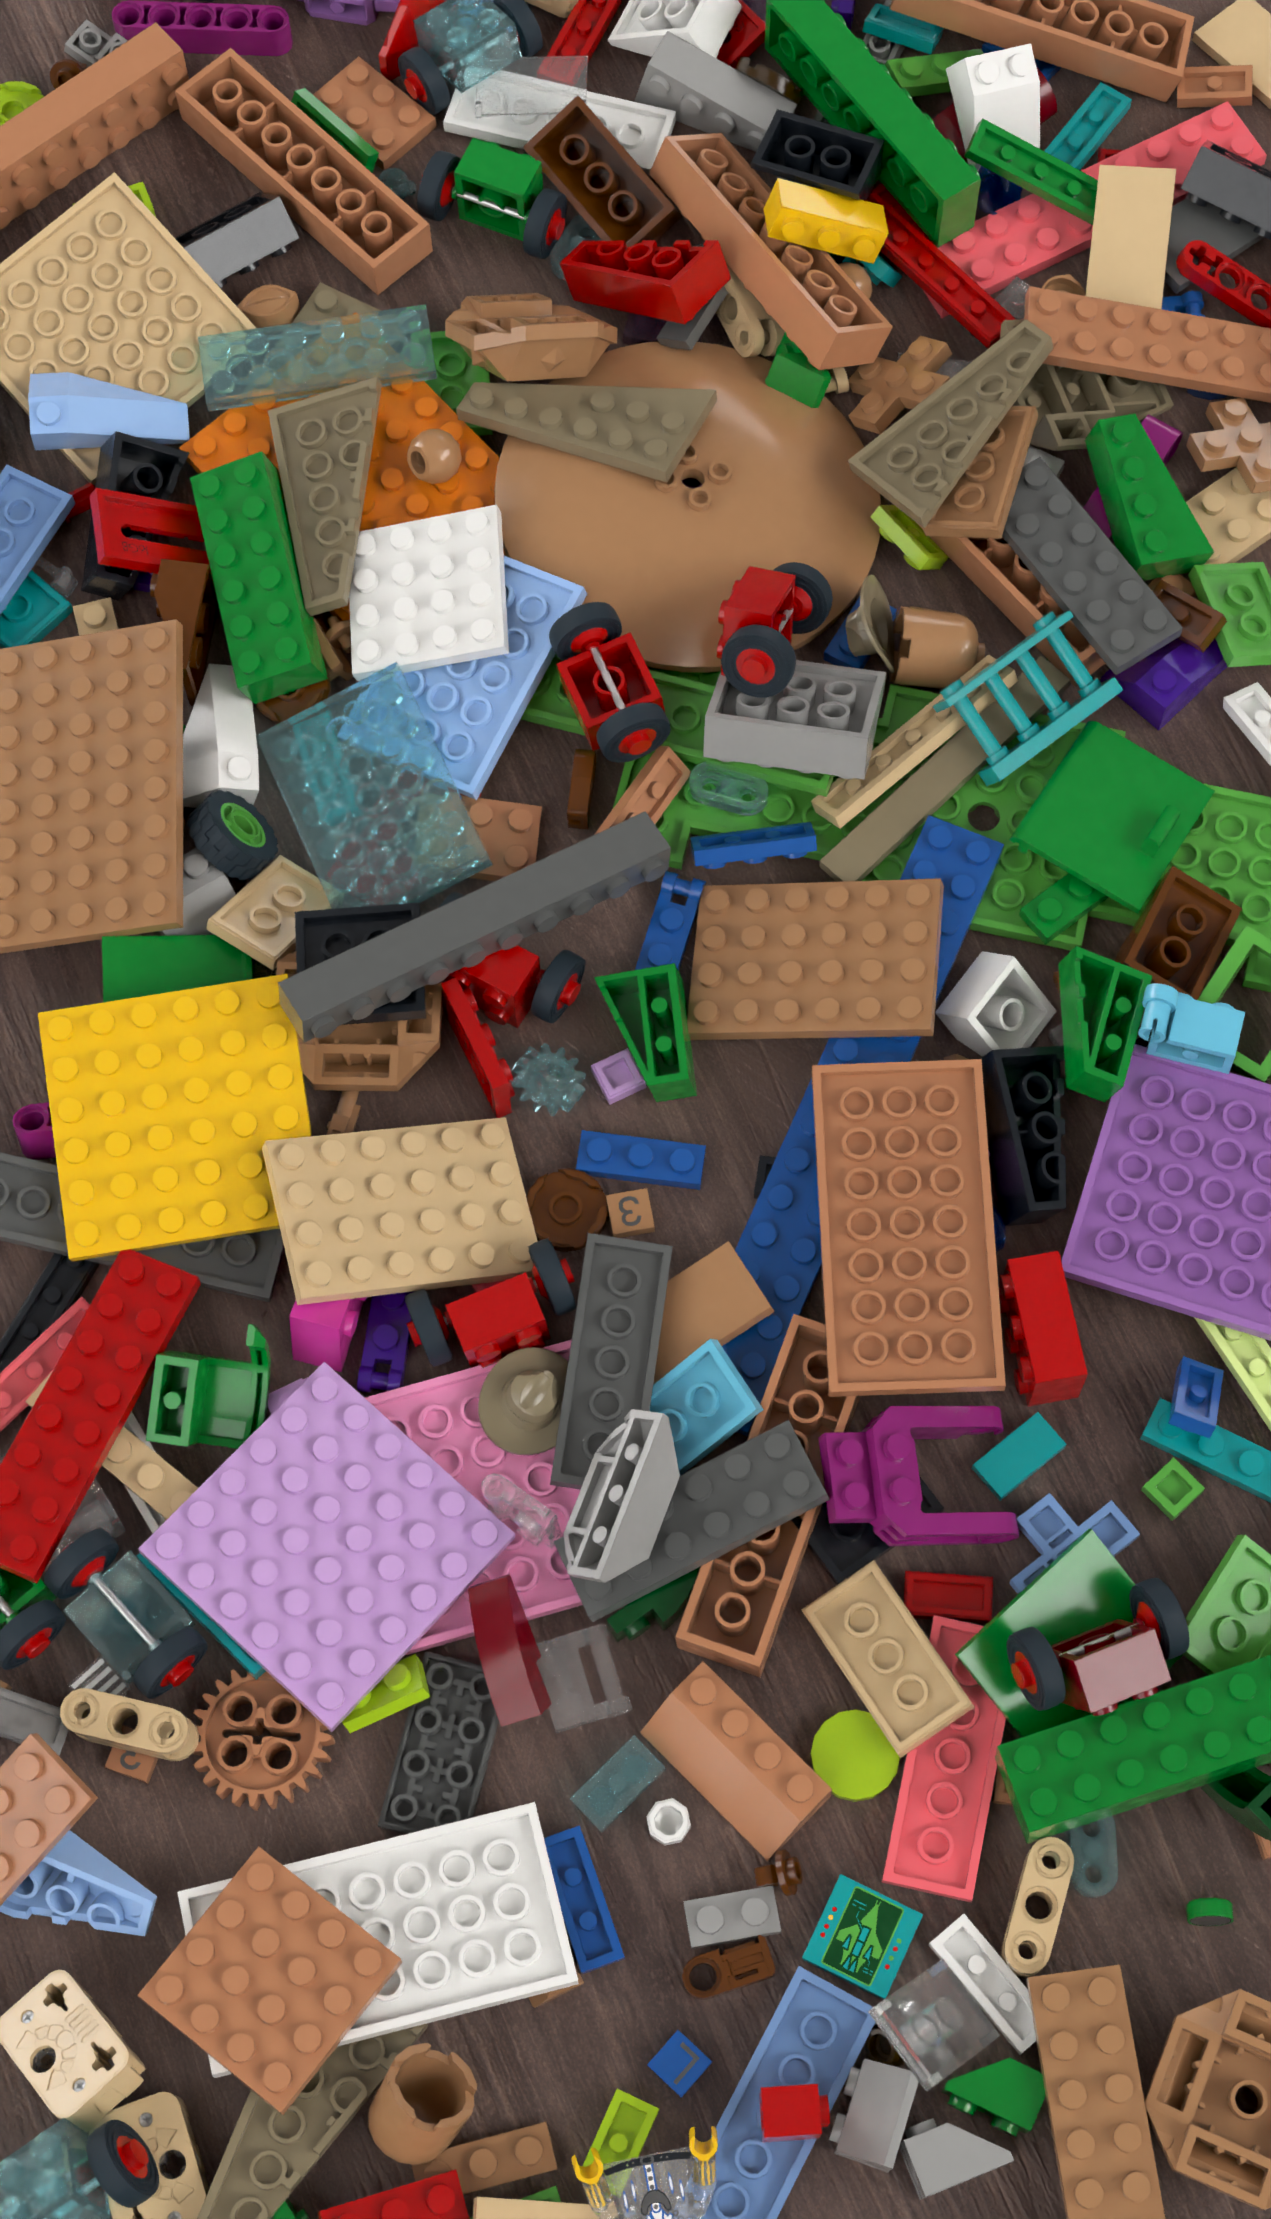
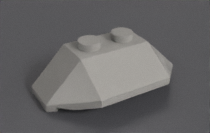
(622, 1499)

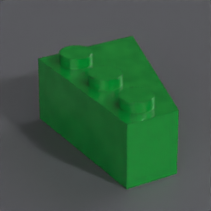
(1099, 1020)
(653, 1021)

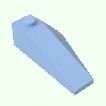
(86, 412)
(84, 1887)

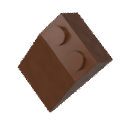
(189, 595)
(1180, 933)

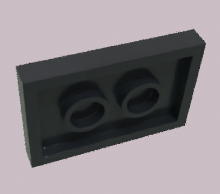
(851, 1546)

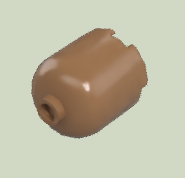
(934, 647)
(421, 2104)

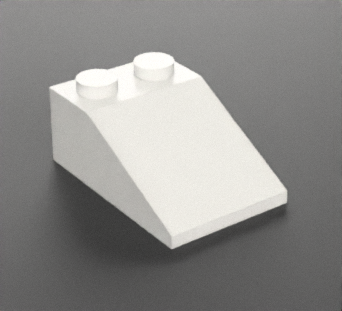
(695, 21)
(1000, 89)

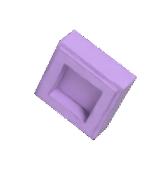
(618, 1076)

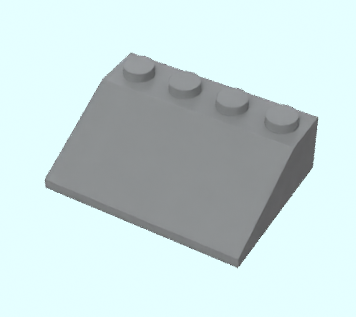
(812, 726)

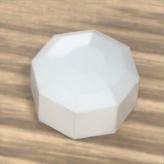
(668, 1821)

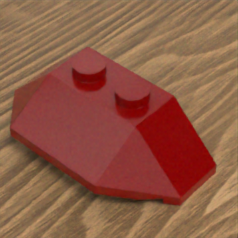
(402, 34)

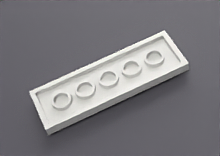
(635, 125)

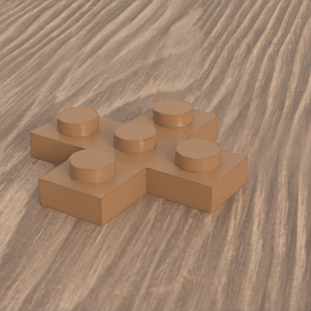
(897, 385)
(1236, 443)

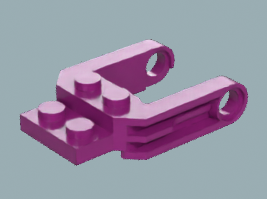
(877, 1479)

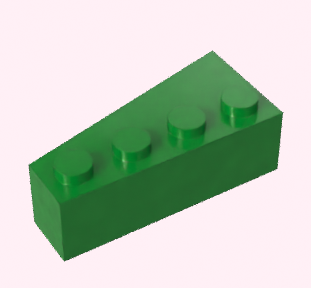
(1142, 501)

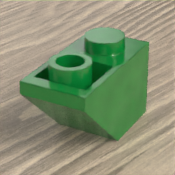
(1001, 2090)

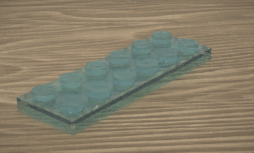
(316, 357)

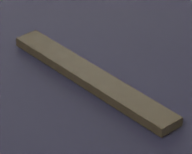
(931, 785)

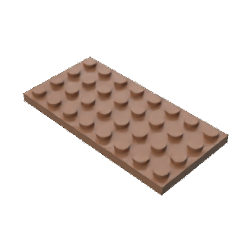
(907, 1229)

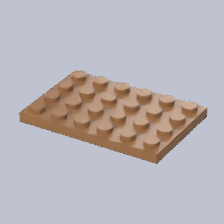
(816, 960)

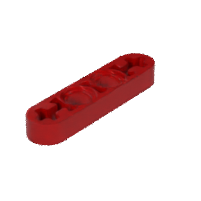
(1245, 281)

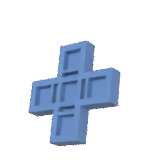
(1054, 1531)

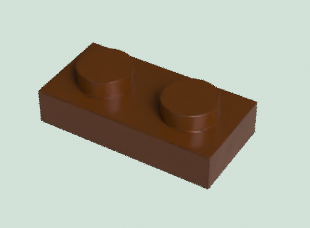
(1198, 620)

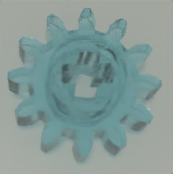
(549, 1079)

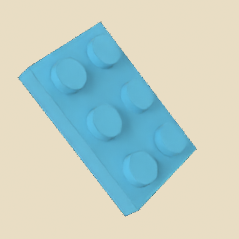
(703, 1403)

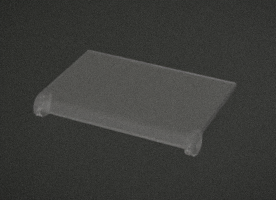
(533, 86)

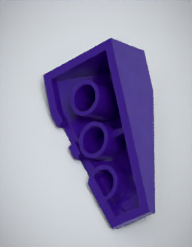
(1168, 680)

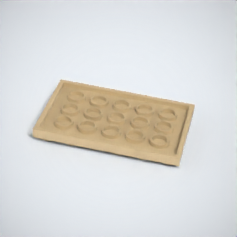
(400, 1209)

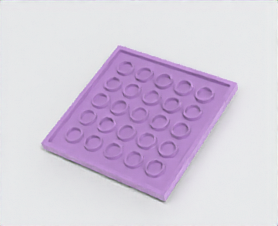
(327, 1545)

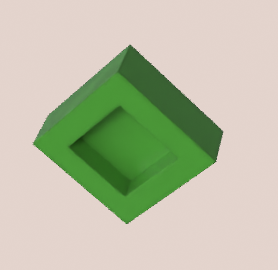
(1172, 1489)

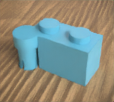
(1190, 1028)

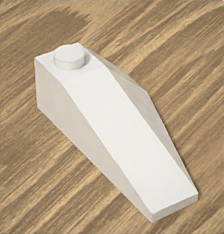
(220, 741)

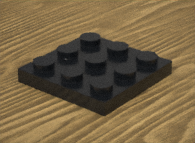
(334, 931)

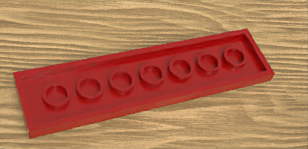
(86, 1406)

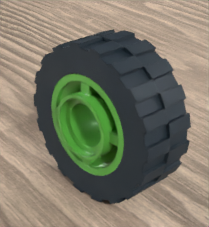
(232, 835)

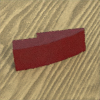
(507, 1651)

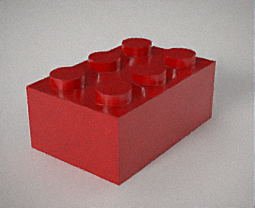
(1041, 1329)

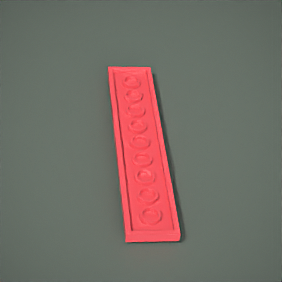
(1039, 234)

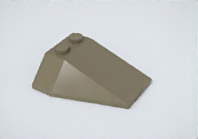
(1074, 400)

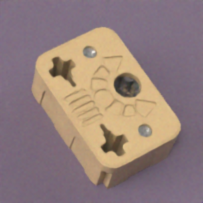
(69, 2051)
(166, 2130)

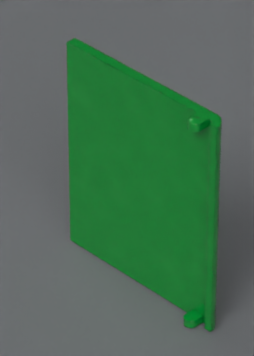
(1112, 815)
(168, 964)
(1067, 1599)

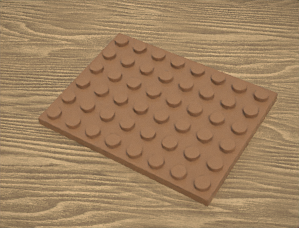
(91, 787)

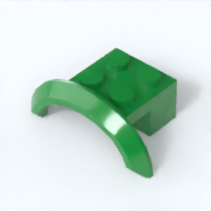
(209, 1396)

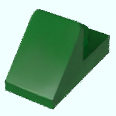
(795, 375)

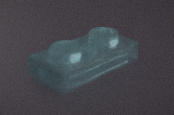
(617, 1784)

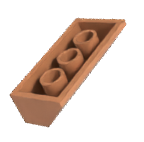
(735, 1761)

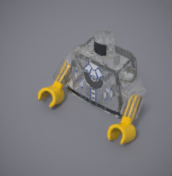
(653, 2185)

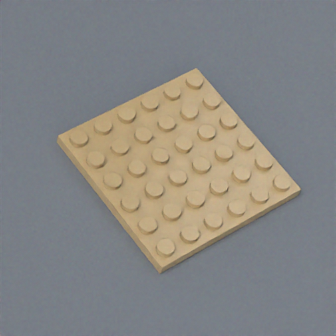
(110, 302)

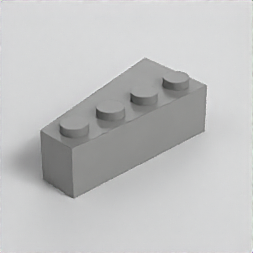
(709, 93)

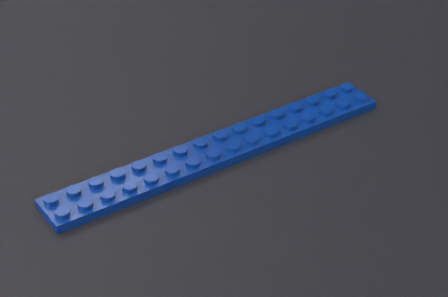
(783, 1230)

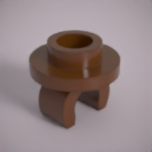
(65, 70)
(784, 1873)

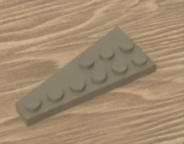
(614, 425)
(324, 470)
(276, 2151)

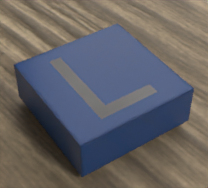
(679, 2063)

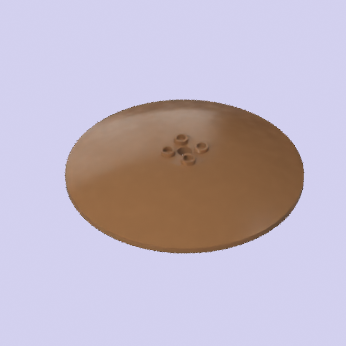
(671, 552)

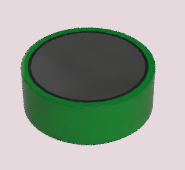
(1209, 1912)

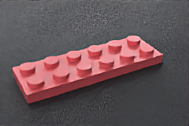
(947, 1787)

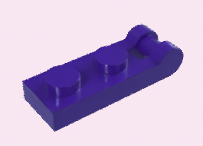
(385, 1343)

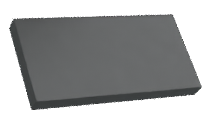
(1205, 224)
(442, 1749)

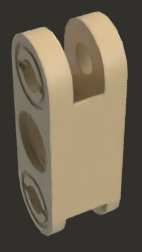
(747, 322)
(110, 1711)
(1052, 1887)

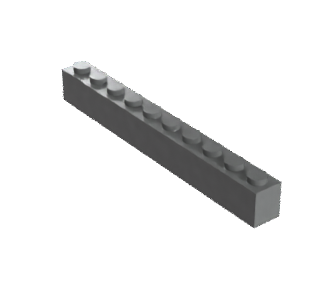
(473, 927)

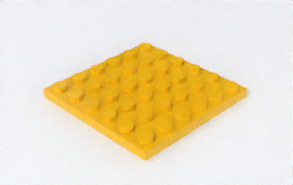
(169, 1113)

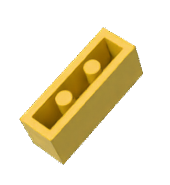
(825, 221)

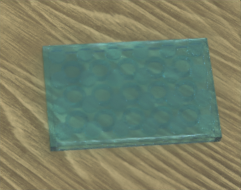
(373, 796)

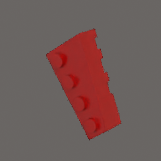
(645, 277)

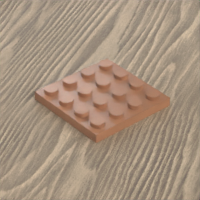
(270, 1980)

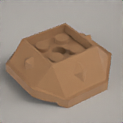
(528, 336)
(370, 1054)
(1194, 2092)

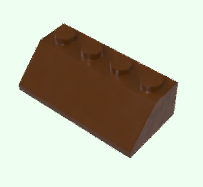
(601, 177)

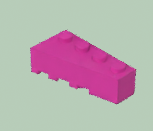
(324, 1331)

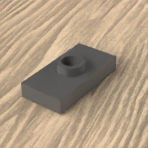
(686, 335)

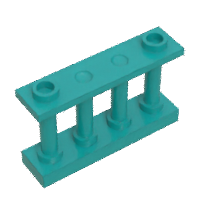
(1061, 714)

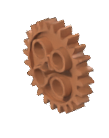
(255, 1775)

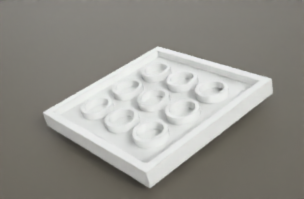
(429, 593)

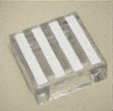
(101, 1677)

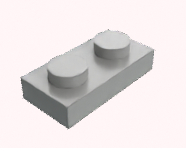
(732, 1917)

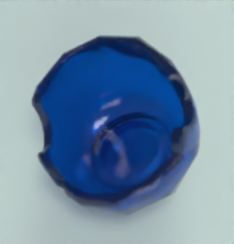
(996, 192)

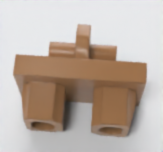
(331, 642)

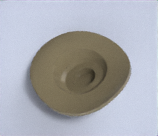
(871, 625)
(524, 1401)

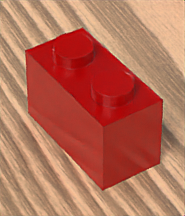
(793, 2112)

